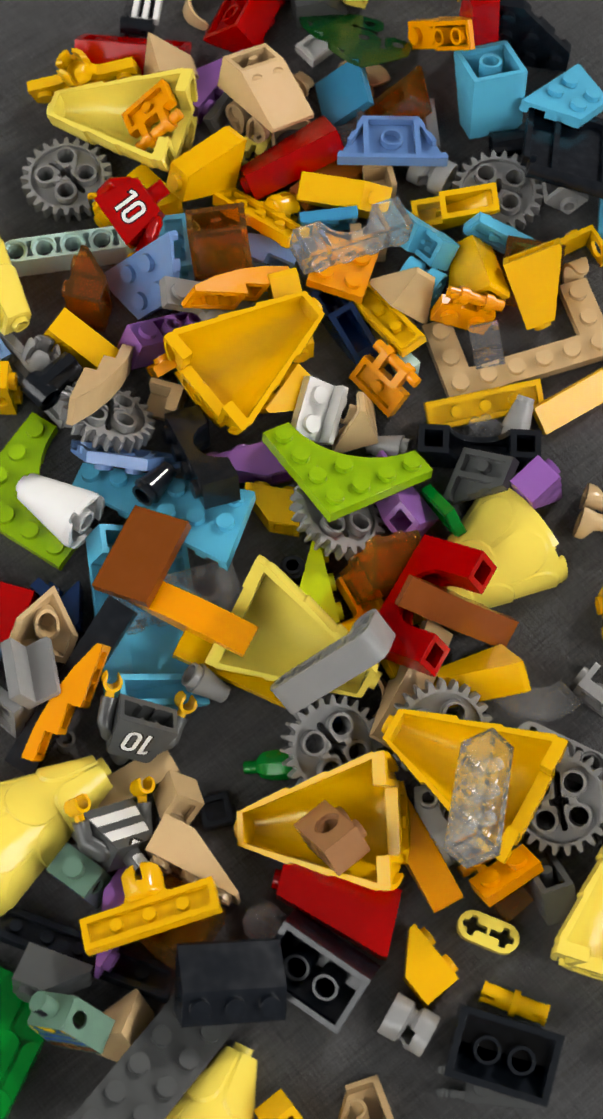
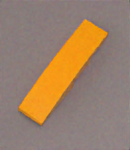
(230, 288)
(201, 618)
(76, 691)
(429, 867)

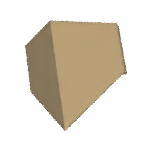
(164, 56)
(407, 291)
(359, 427)
(47, 619)
(131, 1018)
(365, 1100)

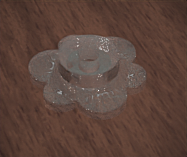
(476, 424)

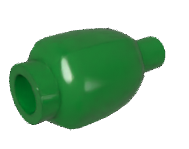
(269, 766)

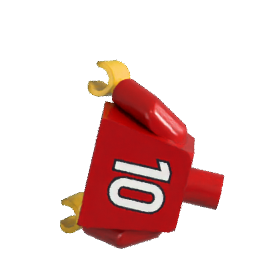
(132, 209)

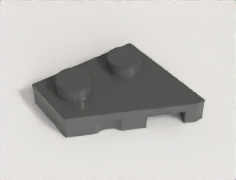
(479, 475)

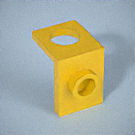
(587, 237)

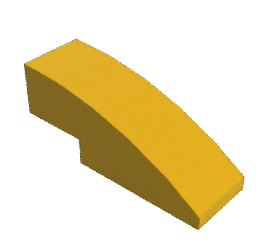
(457, 205)

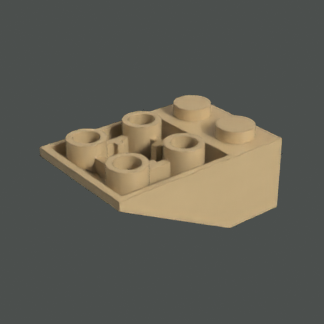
(264, 87)
(182, 851)

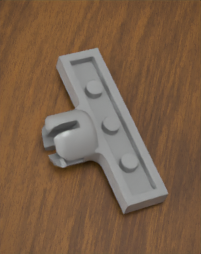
(174, 290)
(31, 358)

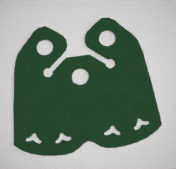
(341, 34)

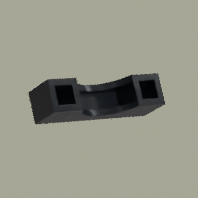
(443, 446)
(210, 477)

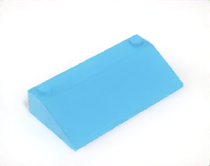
(145, 657)

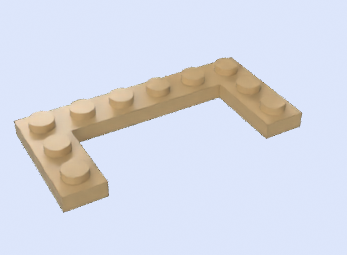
(530, 364)

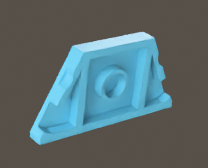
(569, 98)

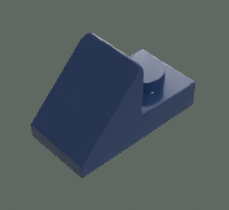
(72, 600)

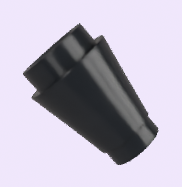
(153, 484)

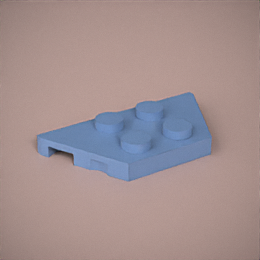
(391, 143)
(138, 276)
(133, 462)

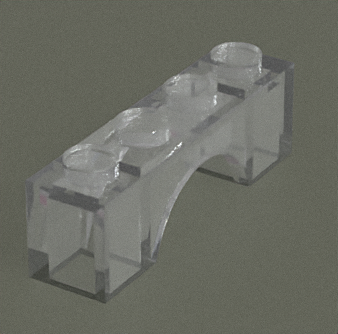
(320, 247)

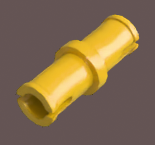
(514, 1003)

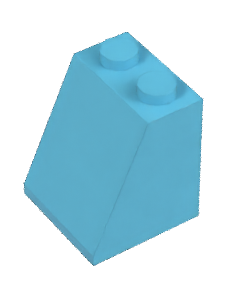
(489, 88)

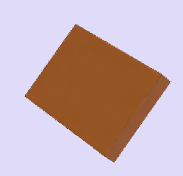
(141, 556)

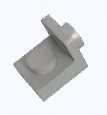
(589, 691)

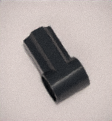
(508, 141)
(46, 386)

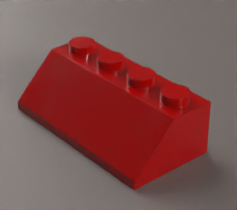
(242, 23)
(111, 48)

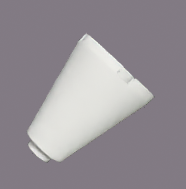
(61, 507)

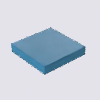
(344, 93)
(334, 218)

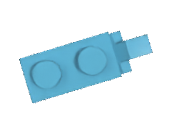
(491, 231)

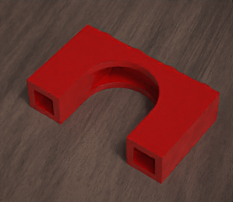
(444, 565)

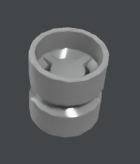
(433, 177)
(409, 1024)

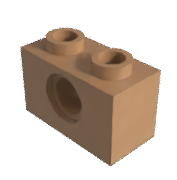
(333, 836)

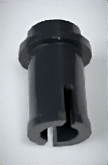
(136, 26)
(293, 567)

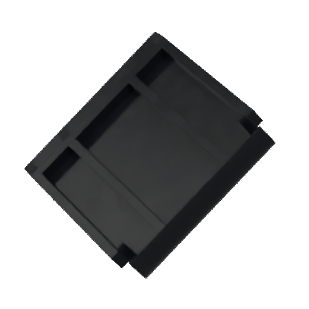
(564, 153)

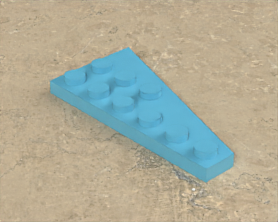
(213, 530)

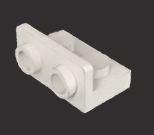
(319, 410)

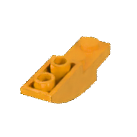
(442, 33)

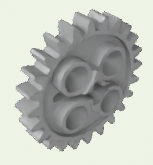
(503, 171)
(51, 194)
(126, 421)
(342, 536)
(441, 697)
(354, 730)
(588, 797)

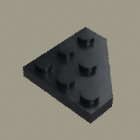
(532, 37)

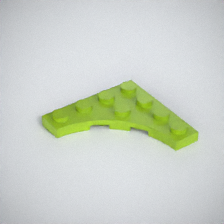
(20, 458)
(342, 481)

